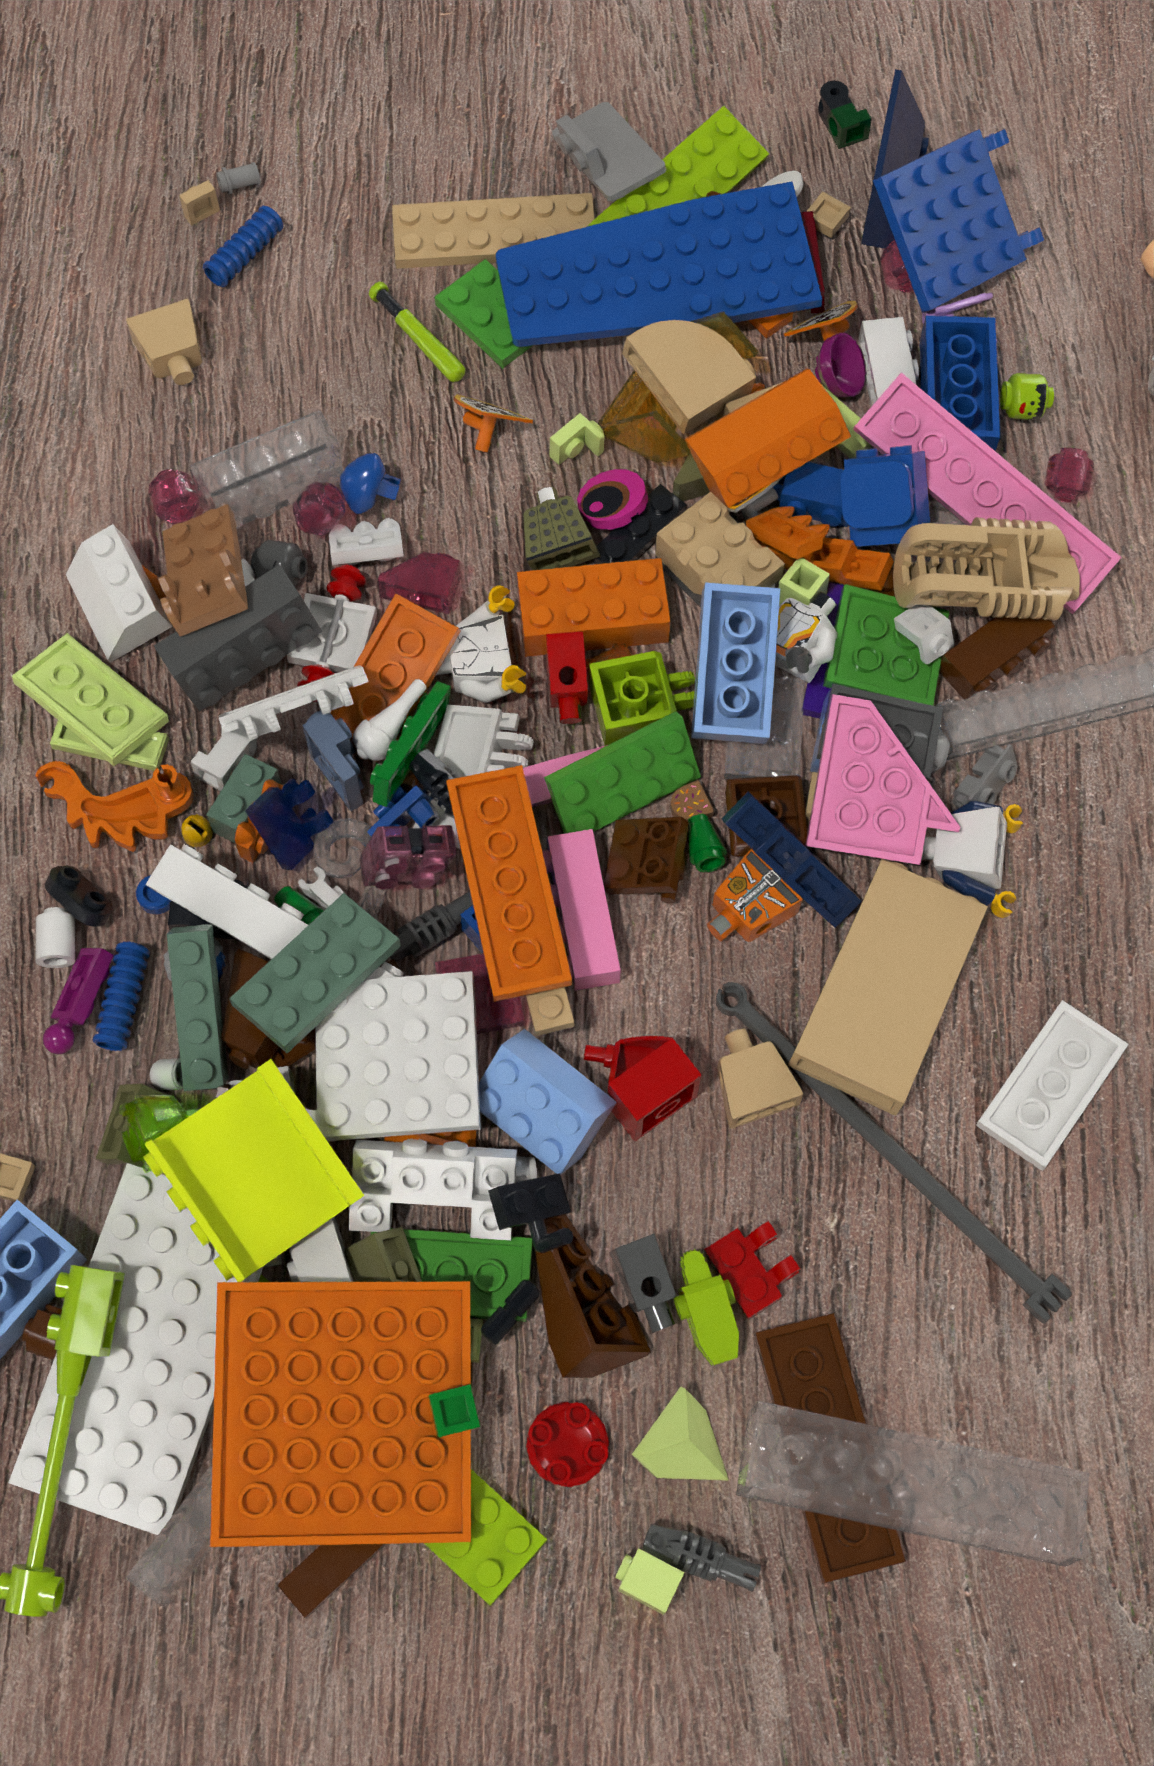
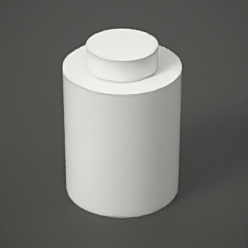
(55, 938)

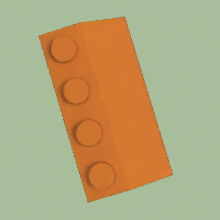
(767, 438)

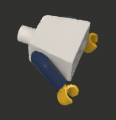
(975, 855)

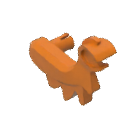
(120, 814)

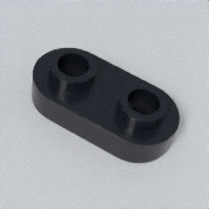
(78, 895)

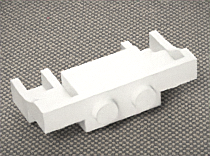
(429, 1176)

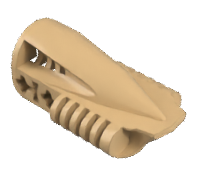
(998, 568)

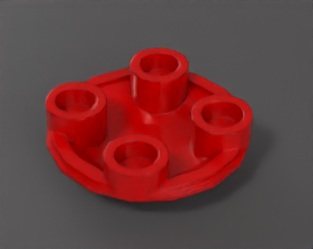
(567, 1444)

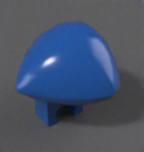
(364, 480)

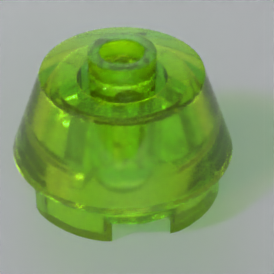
(148, 1119)

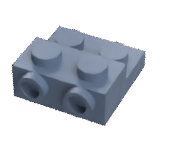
(332, 753)

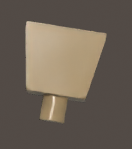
(168, 340)
(755, 1080)

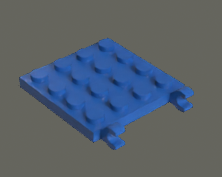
(952, 219)

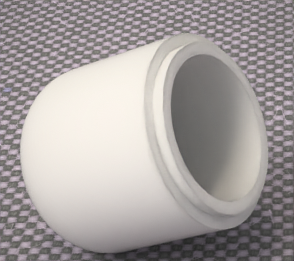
(164, 1074)

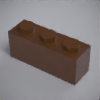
(994, 652)

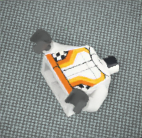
(805, 636)

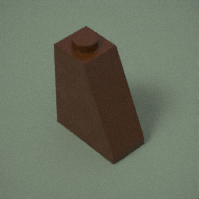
(242, 1039)

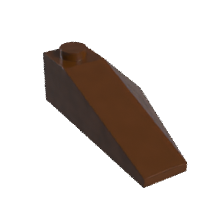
(581, 1314)

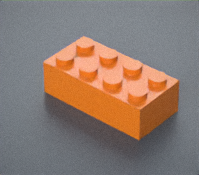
(605, 601)

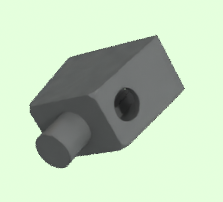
(644, 1261)

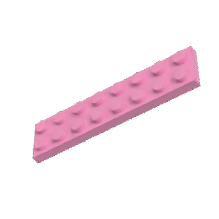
(974, 478)

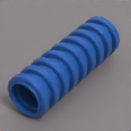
(243, 246)
(121, 996)

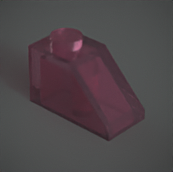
(424, 580)

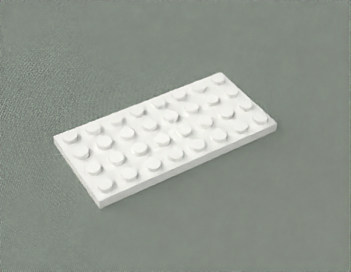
(154, 1393)

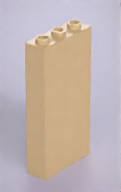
(888, 987)

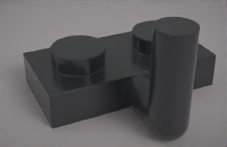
(531, 1204)

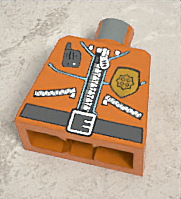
(752, 900)

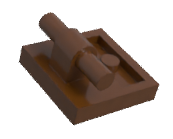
(647, 857)

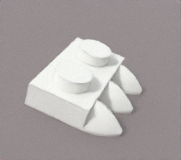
(365, 543)

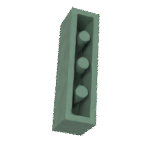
(197, 1007)

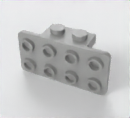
(608, 151)

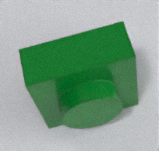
(453, 1411)

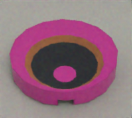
(612, 498)

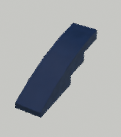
(791, 859)

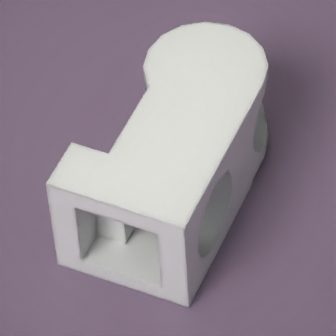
(223, 758)

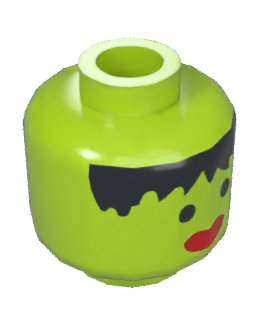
(1026, 396)

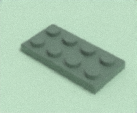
(315, 972)

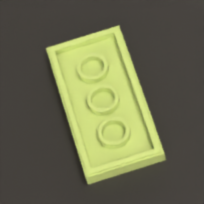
(90, 699)

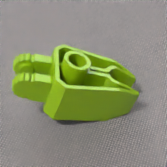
(708, 1309)

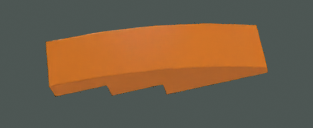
(846, 563)

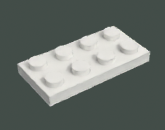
(1052, 1085)

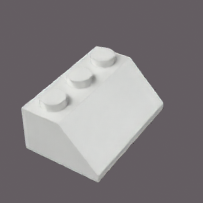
(115, 593)

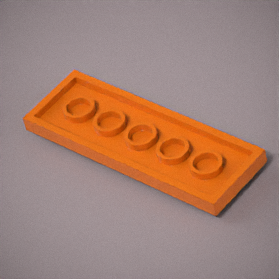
(508, 883)

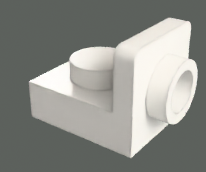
(927, 630)

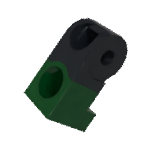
(840, 115)

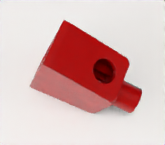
(567, 666)

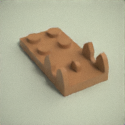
(203, 571)

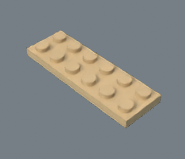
(479, 228)

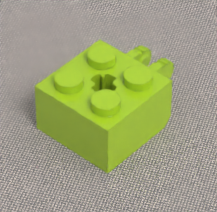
(635, 693)

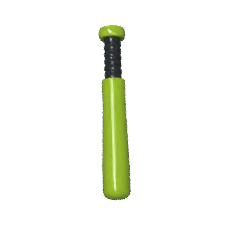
(421, 336)

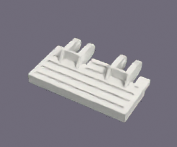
(261, 717)
(473, 744)

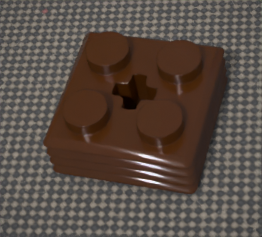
(779, 795)

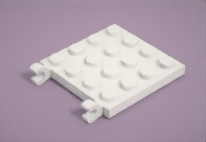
(399, 1059)

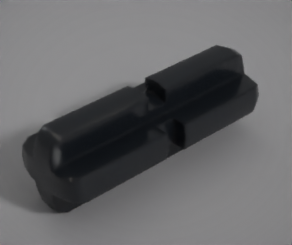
(505, 1318)

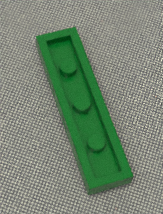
(414, 738)

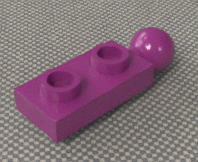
(77, 998)

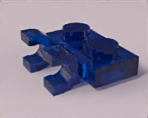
(280, 827)

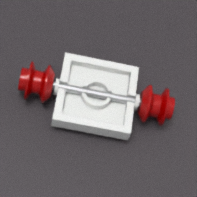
(343, 624)

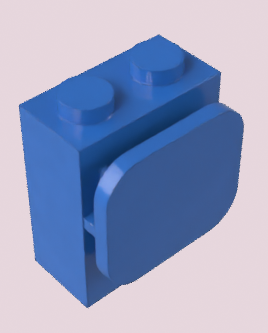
(884, 494)

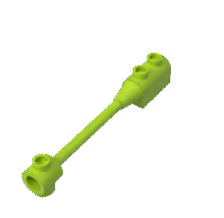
(80, 1333)

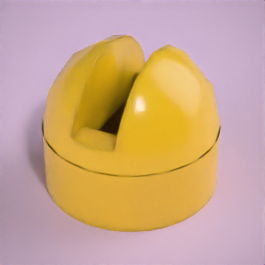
(191, 836)

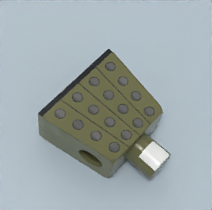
(556, 533)

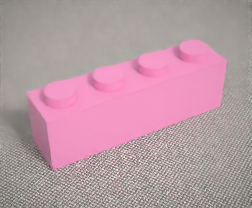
(582, 909)

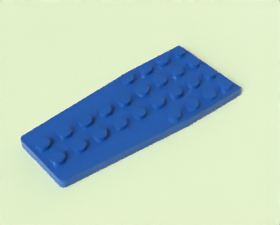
(664, 264)

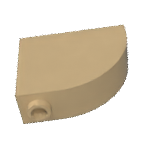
(688, 369)

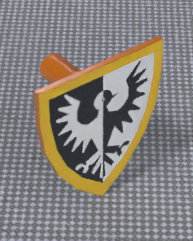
(825, 319)
(486, 423)

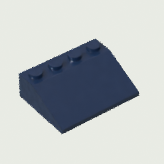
(900, 144)

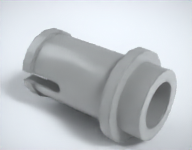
(238, 177)

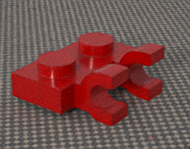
(736, 1261)

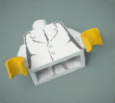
(481, 653)

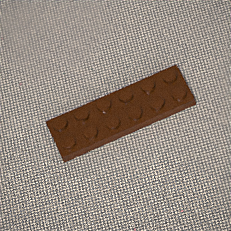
(811, 1373)

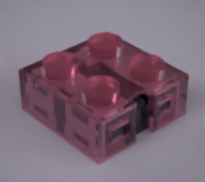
(407, 856)

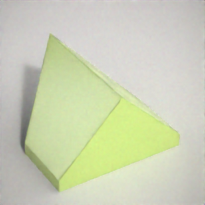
(682, 1443)

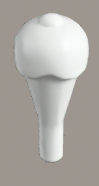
(374, 736)

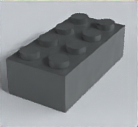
(240, 646)

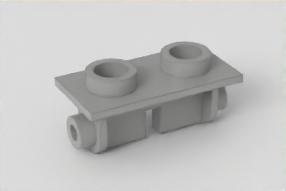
(995, 768)

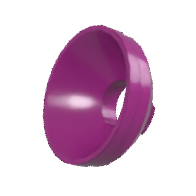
(841, 366)

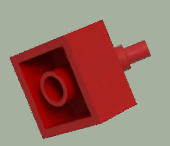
(647, 1080)

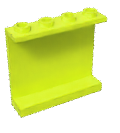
(252, 1172)

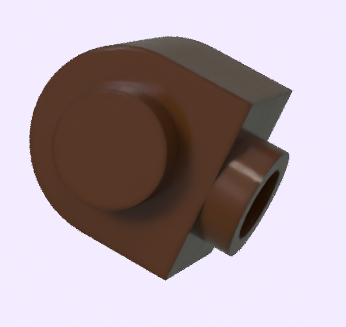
(36, 1333)

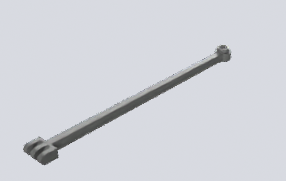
(979, 1234)

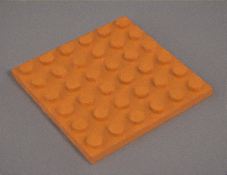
(331, 1414)

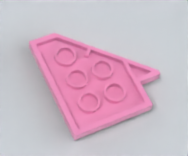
(870, 789)

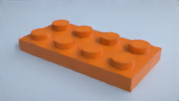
(402, 648)

